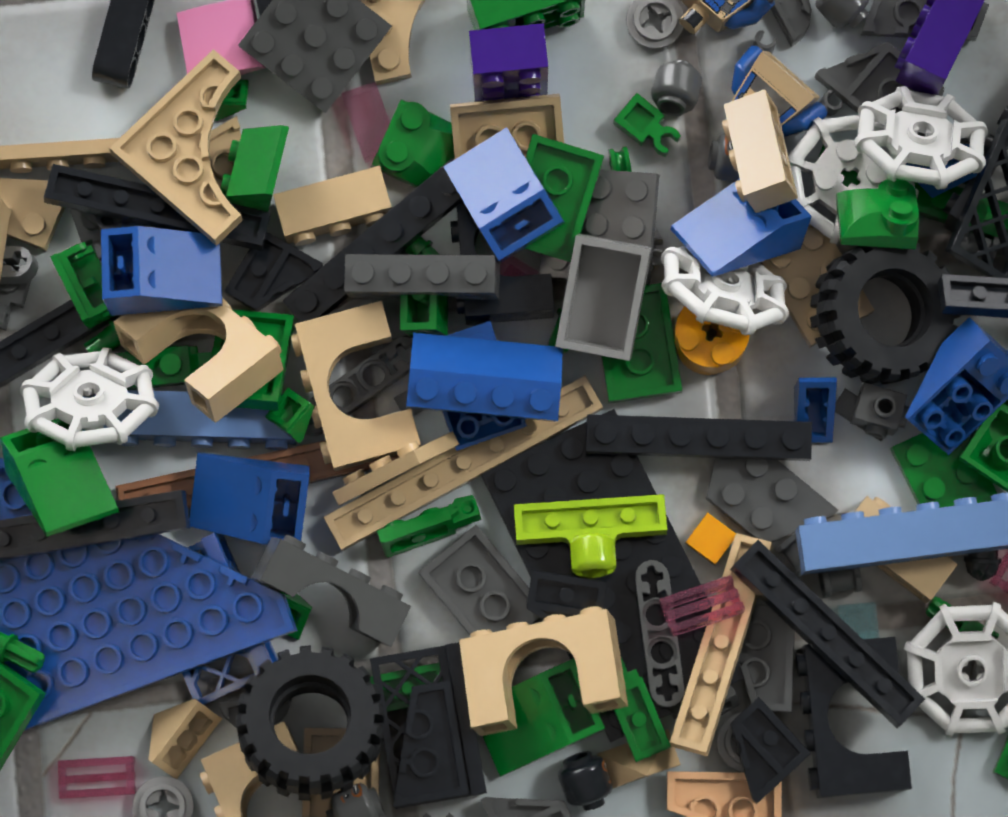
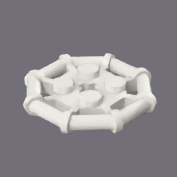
(941, 142)
(827, 169)
(725, 297)
(107, 379)
(948, 666)

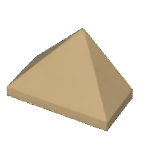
(180, 734)
(625, 770)

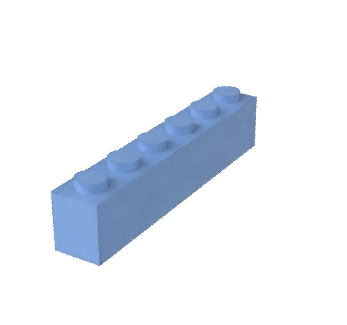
(182, 421)
(903, 535)

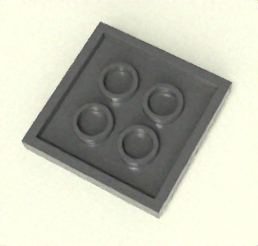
(315, 44)
(619, 210)

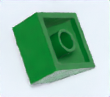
(255, 166)

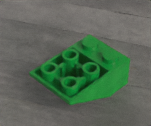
(509, 13)
(56, 483)
(547, 719)

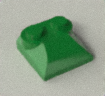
(414, 144)
(879, 216)
(989, 449)

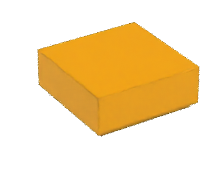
(711, 539)

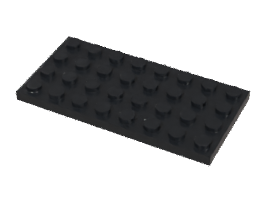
(565, 472)

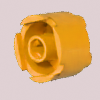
(703, 355)

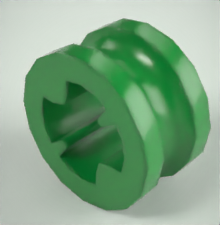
(619, 160)

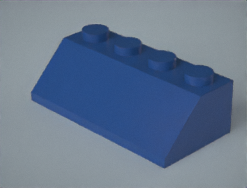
(485, 377)

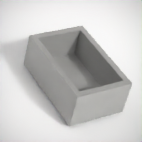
(603, 297)

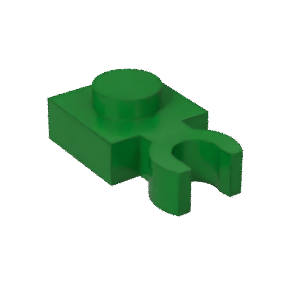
(642, 122)

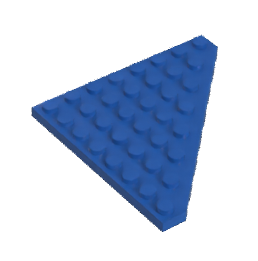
(126, 614)

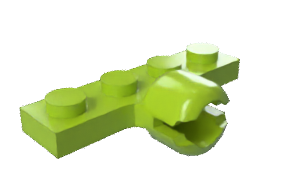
(591, 527)

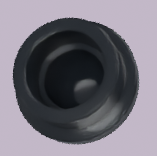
(982, 564)

